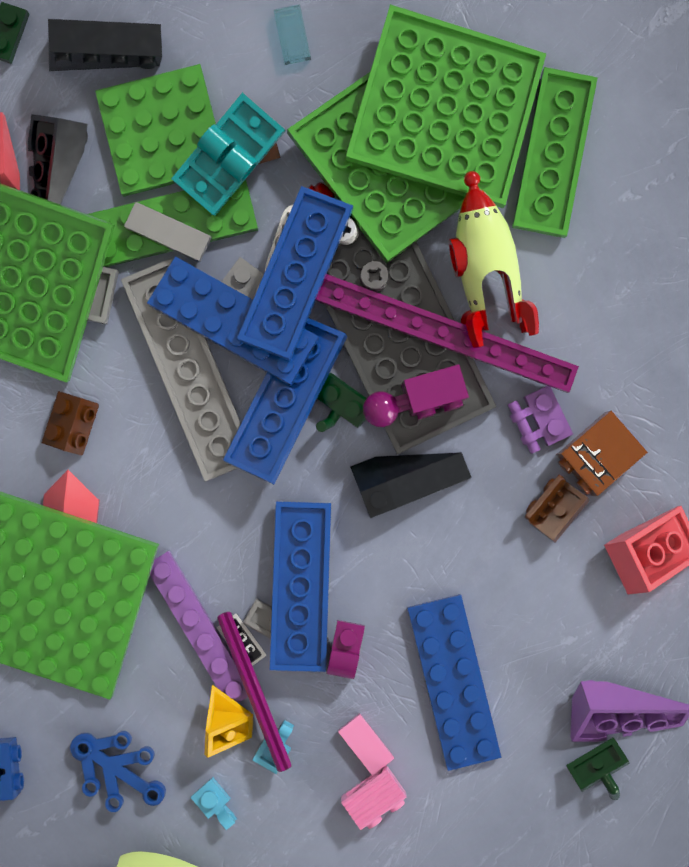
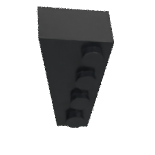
(102, 45)

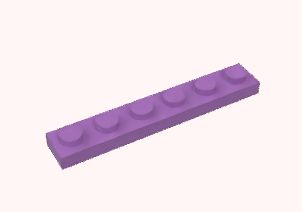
(197, 626)

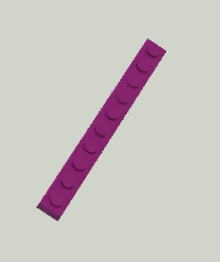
(446, 333)

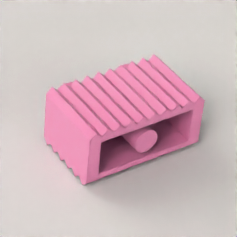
(374, 798)

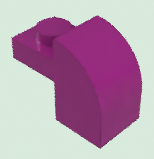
(345, 649)

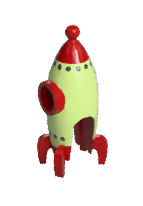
(484, 246)

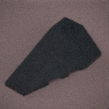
(56, 154)
(401, 479)

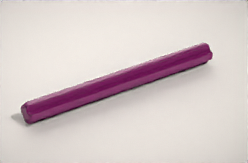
(254, 691)

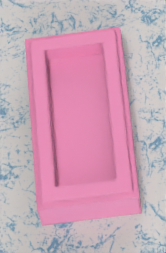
(366, 744)

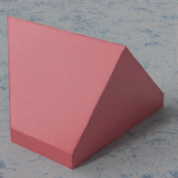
(72, 498)

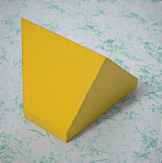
(226, 723)

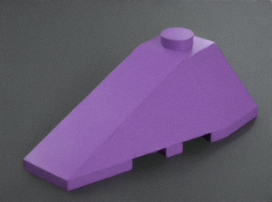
(609, 708)

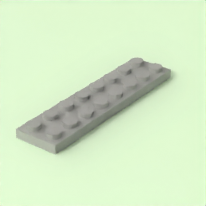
(188, 376)

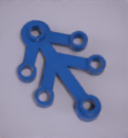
(113, 767)

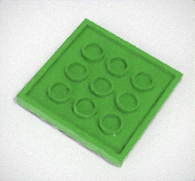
(154, 126)

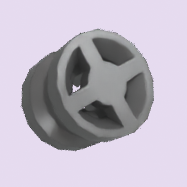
(371, 280)

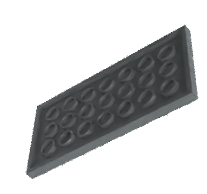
(390, 357)

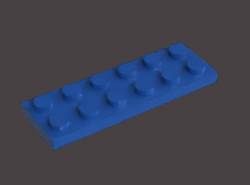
(295, 273)
(218, 315)
(282, 410)
(300, 586)
(454, 682)

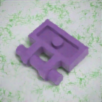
(547, 416)

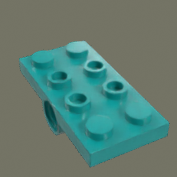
(228, 154)

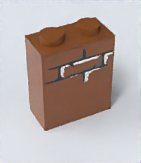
(601, 454)

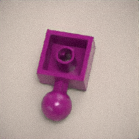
(420, 397)

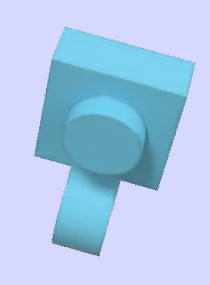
(263, 755)
(212, 800)

